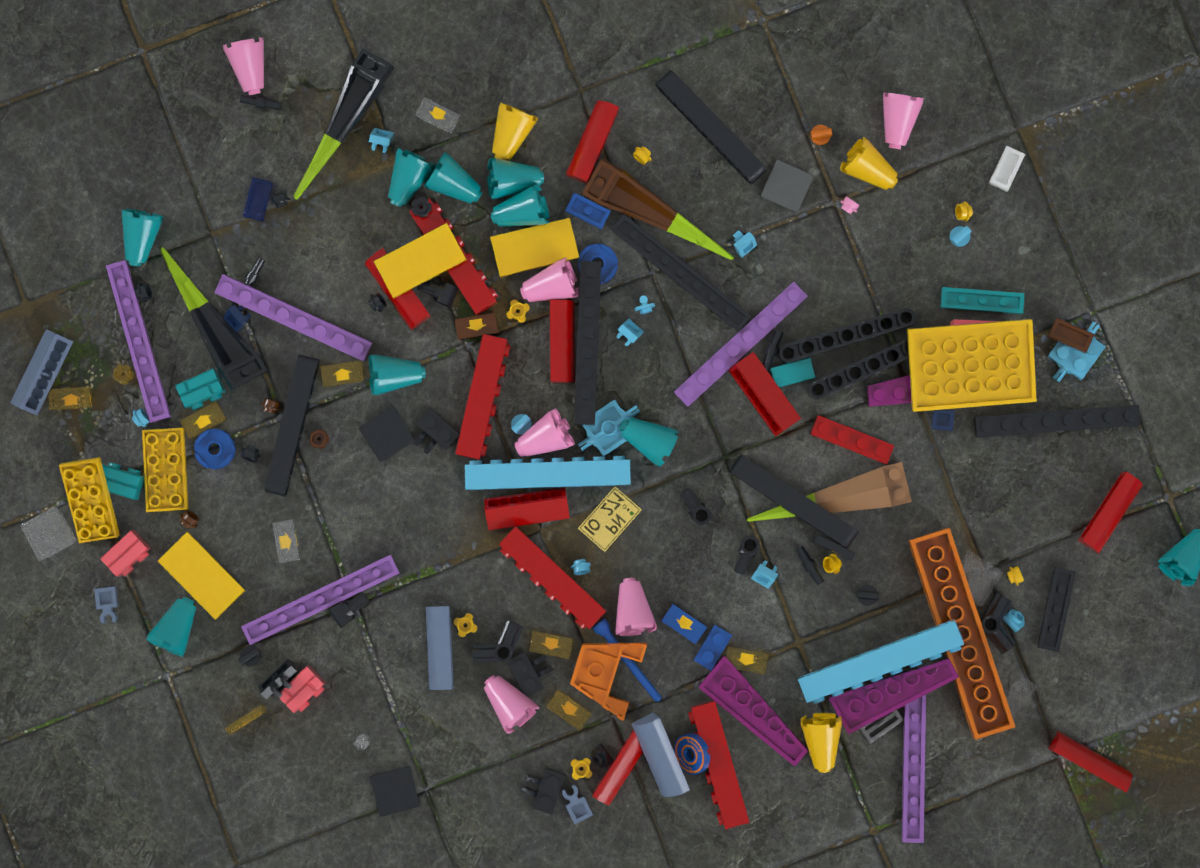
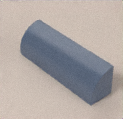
(41, 372)
(439, 648)
(660, 756)

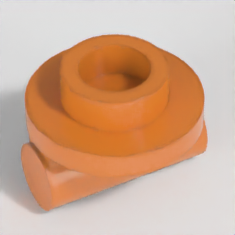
(820, 134)

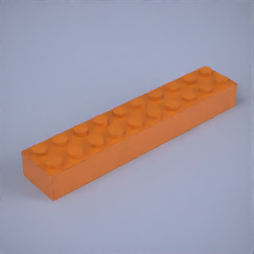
(951, 599)

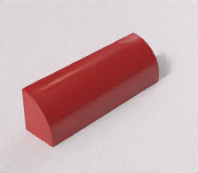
(592, 141)
(406, 304)
(562, 341)
(764, 394)
(526, 508)
(1110, 512)
(1091, 761)
(618, 770)

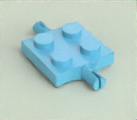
(1074, 361)
(606, 432)

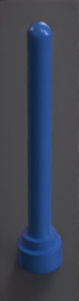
(603, 629)

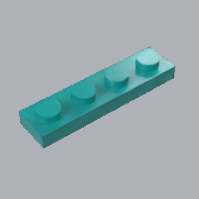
(982, 300)

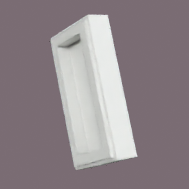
(1006, 168)

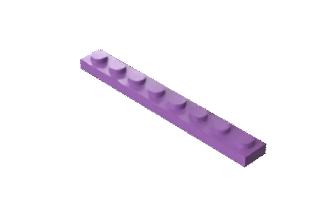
(293, 317)
(138, 341)
(740, 344)
(320, 599)
(914, 771)

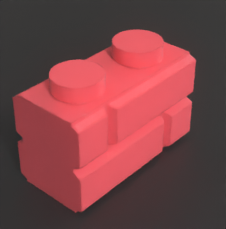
(126, 554)
(303, 688)

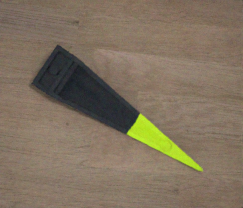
(360, 90)
(228, 350)

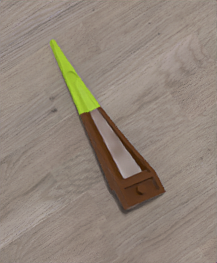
(623, 193)

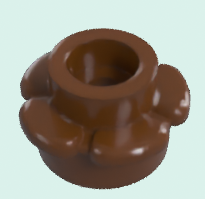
(270, 405)
(324, 439)
(189, 519)

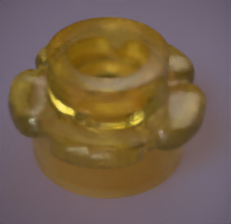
(122, 379)

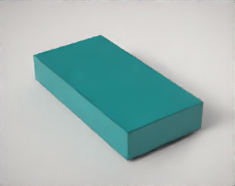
(793, 372)

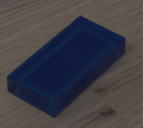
(257, 199)

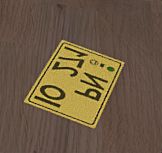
(609, 519)

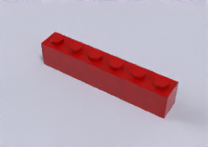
(465, 275)
(482, 396)
(552, 577)
(720, 768)

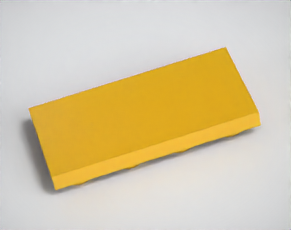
(534, 247)
(420, 260)
(165, 469)
(89, 500)
(201, 575)

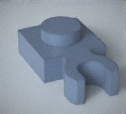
(107, 599)
(578, 807)

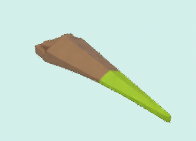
(871, 490)

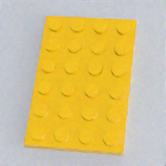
(972, 365)

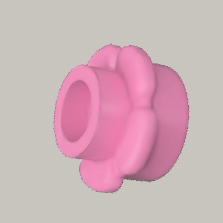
(849, 205)

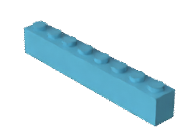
(547, 474)
(881, 660)

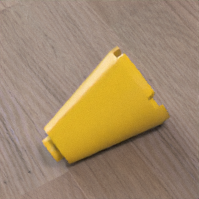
(511, 130)
(869, 165)
(822, 739)

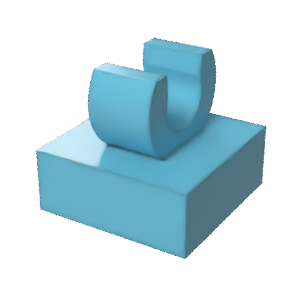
(381, 137)
(744, 243)
(630, 331)
(764, 575)

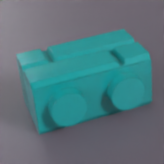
(200, 389)
(123, 482)

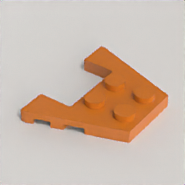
(597, 670)

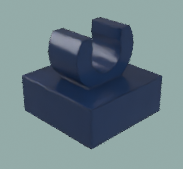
(236, 318)
(942, 420)

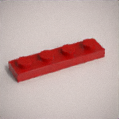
(852, 440)

